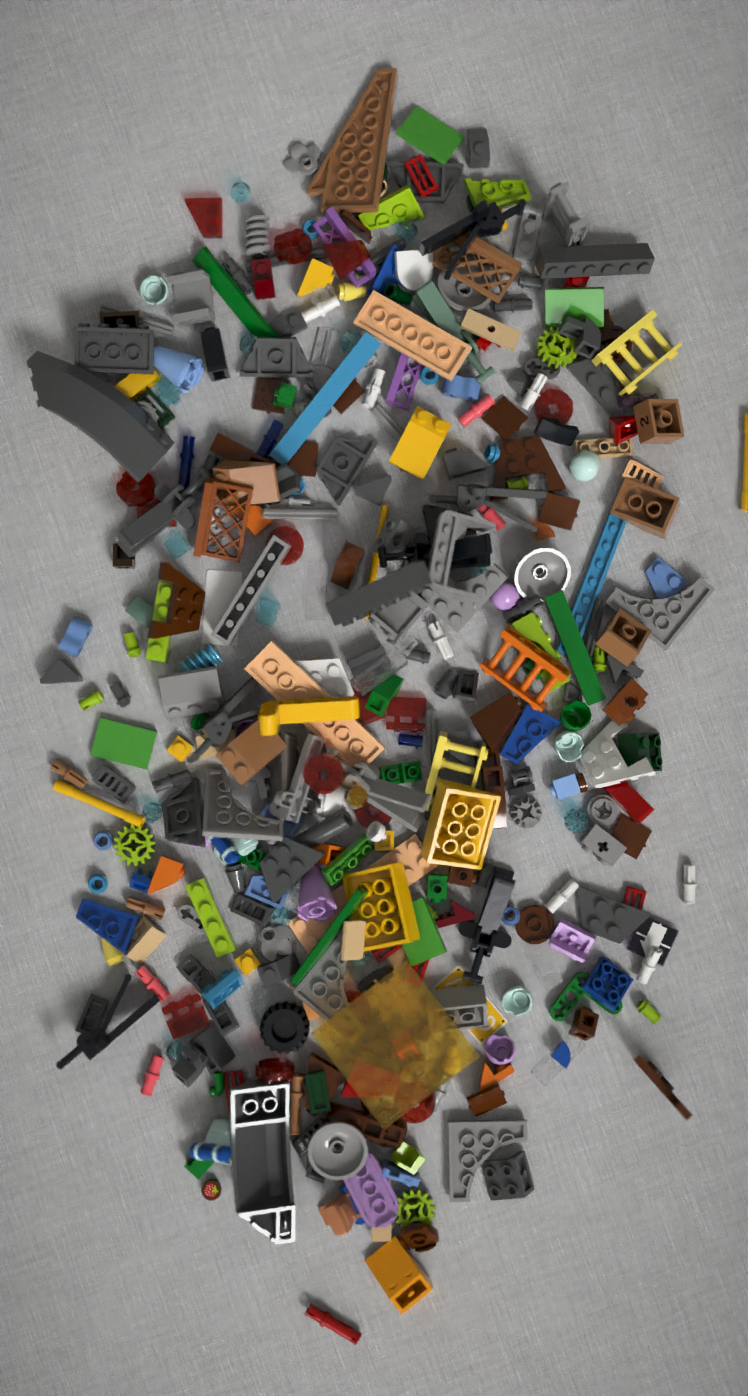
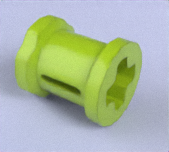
(522, 483)

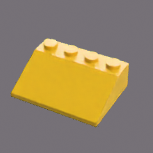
(459, 826)
(386, 906)

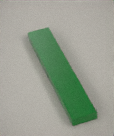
(233, 295)
(575, 648)
(329, 935)

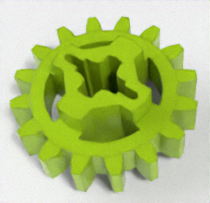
(556, 349)
(135, 854)
(419, 1202)

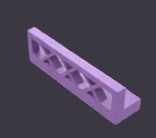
(344, 235)
(397, 380)

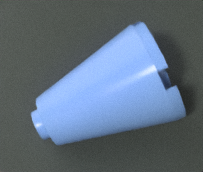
(178, 367)

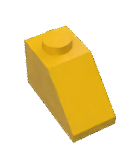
(317, 275)

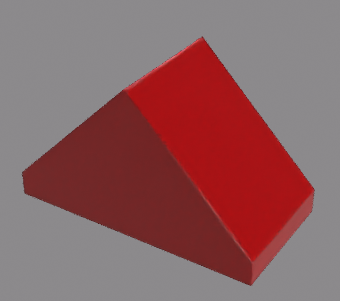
(622, 428)

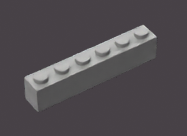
(251, 590)

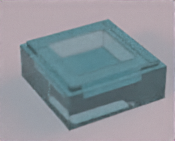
(177, 546)

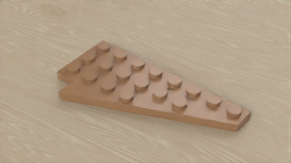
(356, 162)

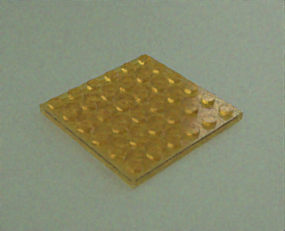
(395, 1044)

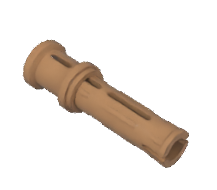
(296, 1093)

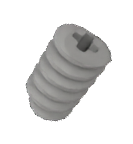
(255, 236)

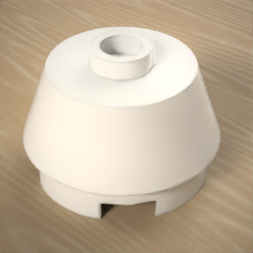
(333, 802)

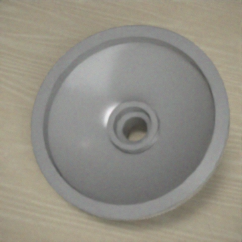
(452, 289)
(552, 577)
(341, 1161)

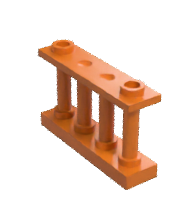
(541, 659)

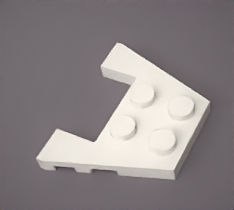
(328, 674)
(605, 763)

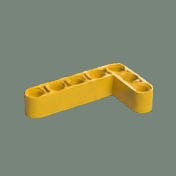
(136, 384)
(306, 710)

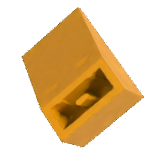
(399, 1275)

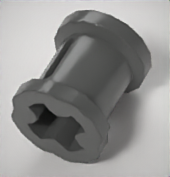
(516, 779)

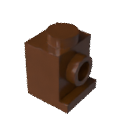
(454, 872)
(588, 1028)

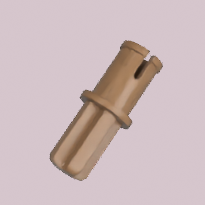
(69, 774)
(145, 907)

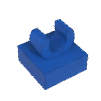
(140, 882)

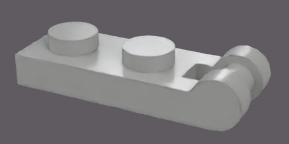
(528, 232)

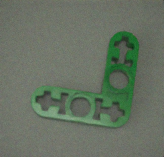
(579, 992)

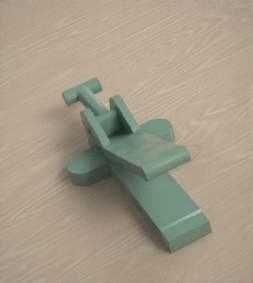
(438, 313)

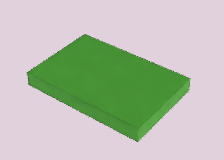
(430, 135)
(574, 302)
(123, 743)
(430, 940)

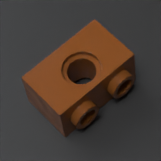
(618, 709)

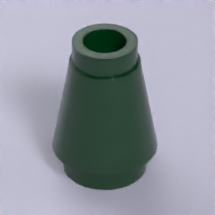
(397, 294)

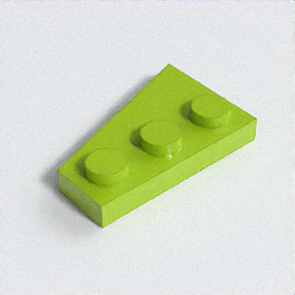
(503, 193)
(393, 209)

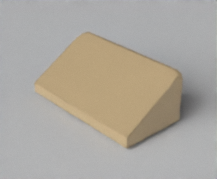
(353, 939)

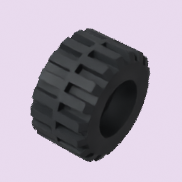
(284, 1044)

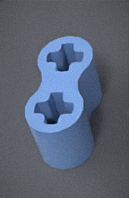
(462, 388)
(75, 636)

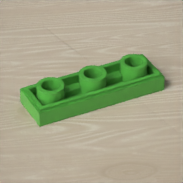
(347, 859)

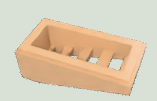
(639, 467)

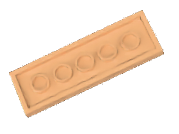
(412, 335)

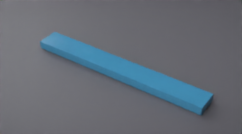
(325, 399)
(595, 574)

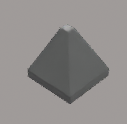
(520, 383)

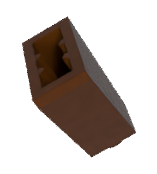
(347, 565)
(497, 720)
(332, 1073)

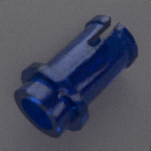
(410, 740)

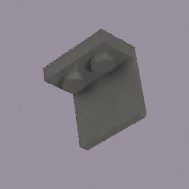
(508, 1177)

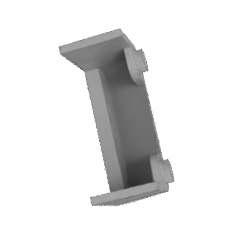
(451, 527)

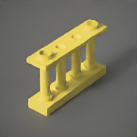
(633, 335)
(439, 763)

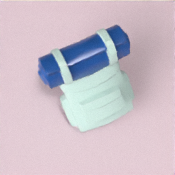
(229, 849)
(217, 1144)

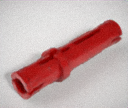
(325, 1319)

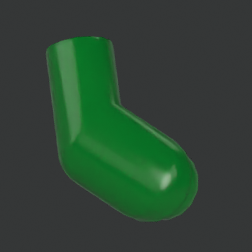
(219, 1087)

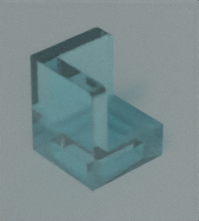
(268, 612)

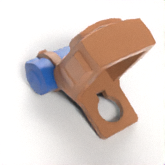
(341, 1212)

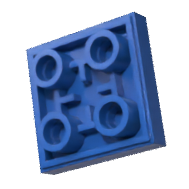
(607, 983)

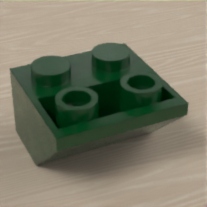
(641, 745)

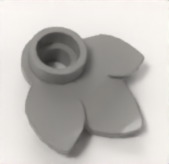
(301, 157)
(277, 944)

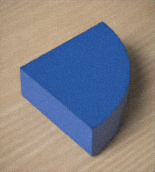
(562, 1054)

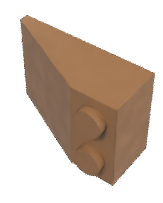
(258, 475)
(645, 507)
(250, 753)

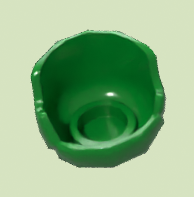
(575, 715)

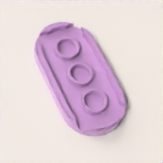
(373, 1194)

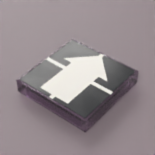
(652, 933)

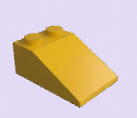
(420, 442)

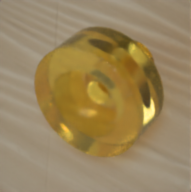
(357, 797)

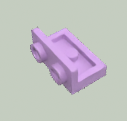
(571, 940)

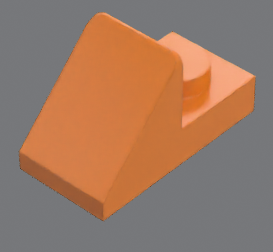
(489, 1078)

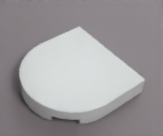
(413, 269)

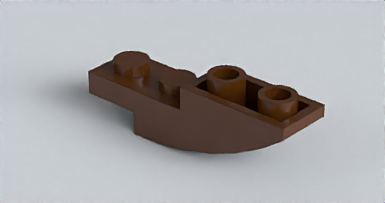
(233, 450)
(493, 782)
(366, 1124)

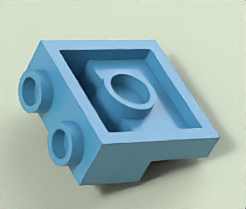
(225, 986)

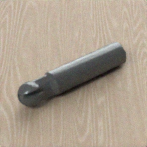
(326, 829)

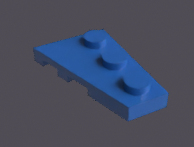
(386, 272)
(528, 733)
(108, 923)

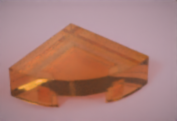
(543, 531)

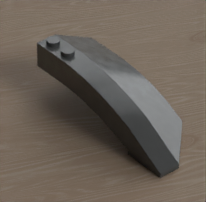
(99, 413)
(263, 1158)

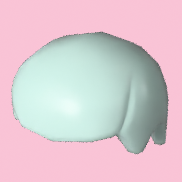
(154, 290)
(585, 465)
(568, 746)
(517, 1000)

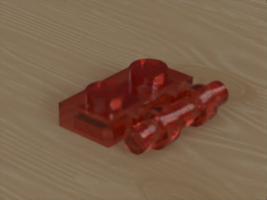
(406, 707)
(187, 1022)

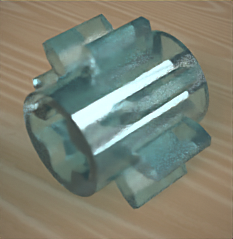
(349, 340)
(169, 394)
(576, 820)

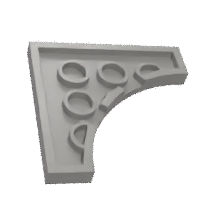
(457, 612)
(663, 616)
(229, 818)
(325, 983)
(471, 1144)

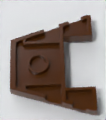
(524, 458)
(184, 605)
(663, 1085)

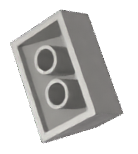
(191, 692)
(464, 1005)

